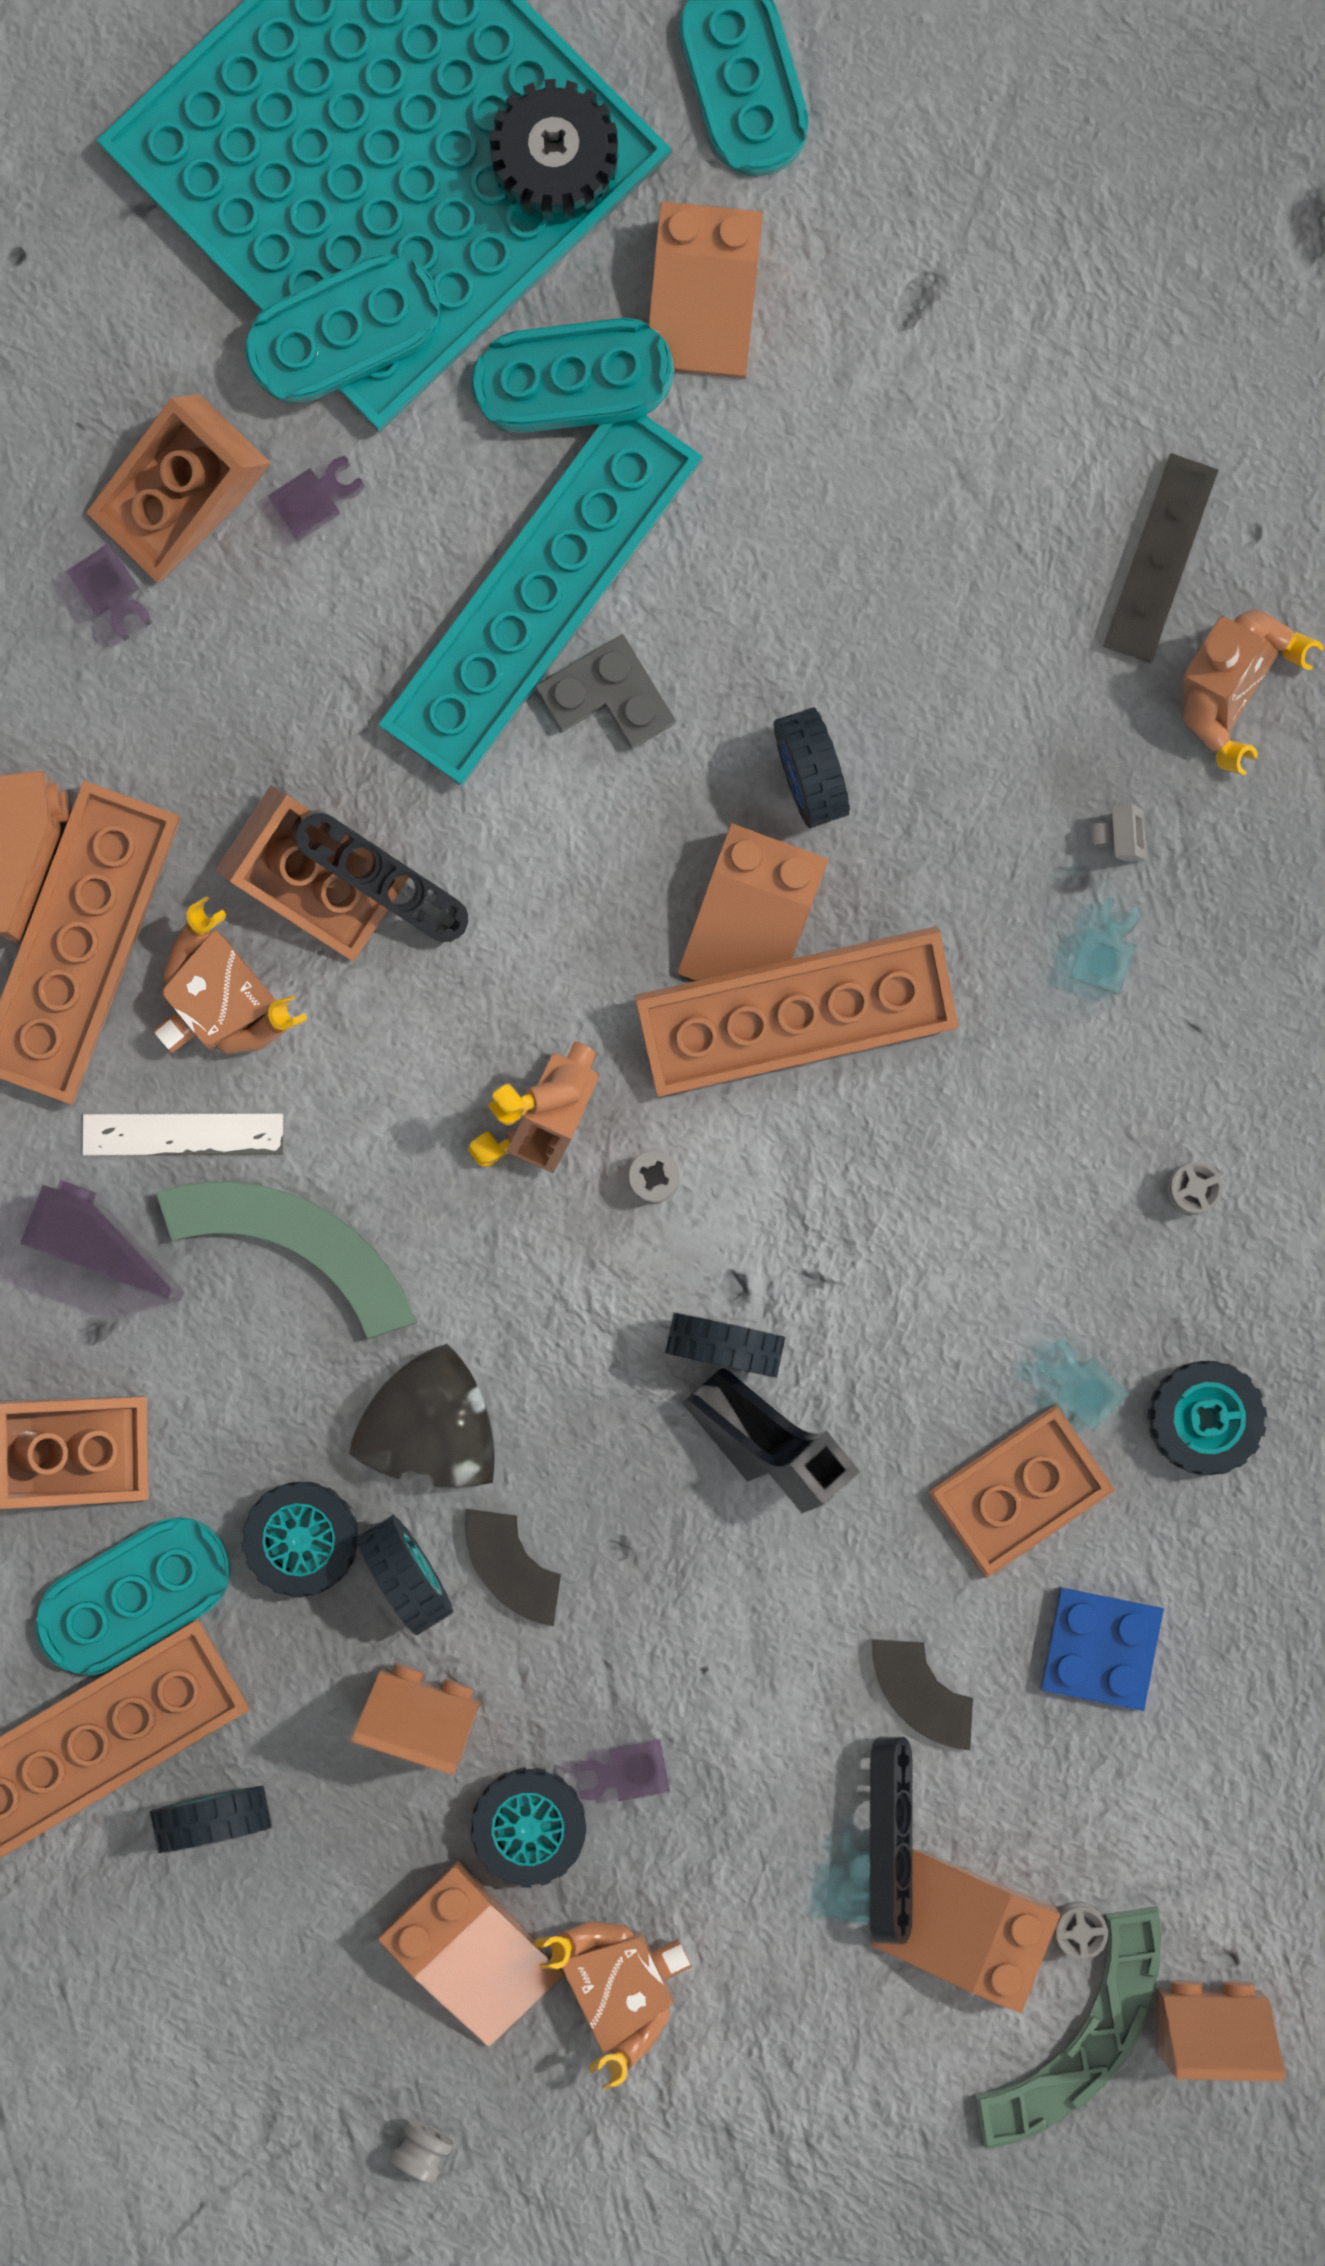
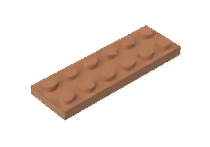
(81, 939)
(797, 1011)
(113, 1732)

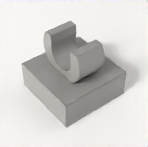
(1124, 834)

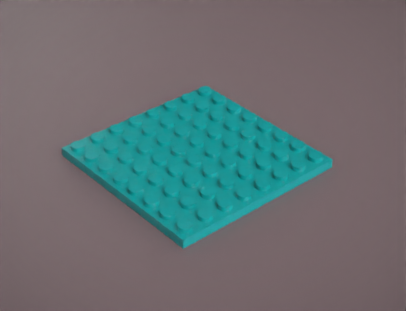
(360, 135)

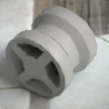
(653, 1184)
(1203, 1185)
(1082, 1940)
(421, 2151)

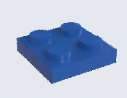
(1101, 1648)

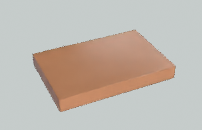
(1021, 1491)

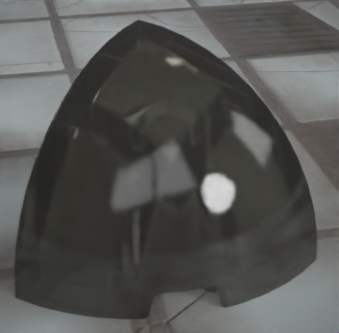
(429, 1423)

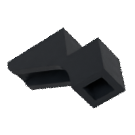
(763, 1442)

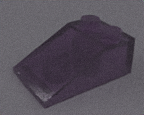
(89, 1235)

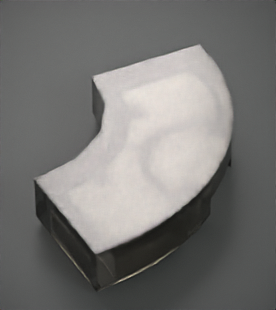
(507, 1567)
(919, 1696)

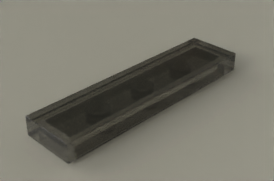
(1160, 558)

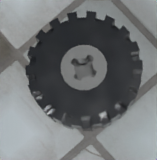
(554, 174)

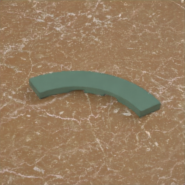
(300, 1227)
(1097, 2046)

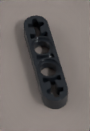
(382, 873)
(891, 1840)

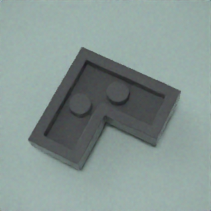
(612, 680)

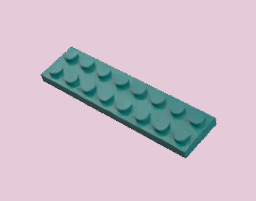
(540, 594)

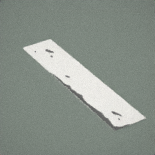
(182, 1134)

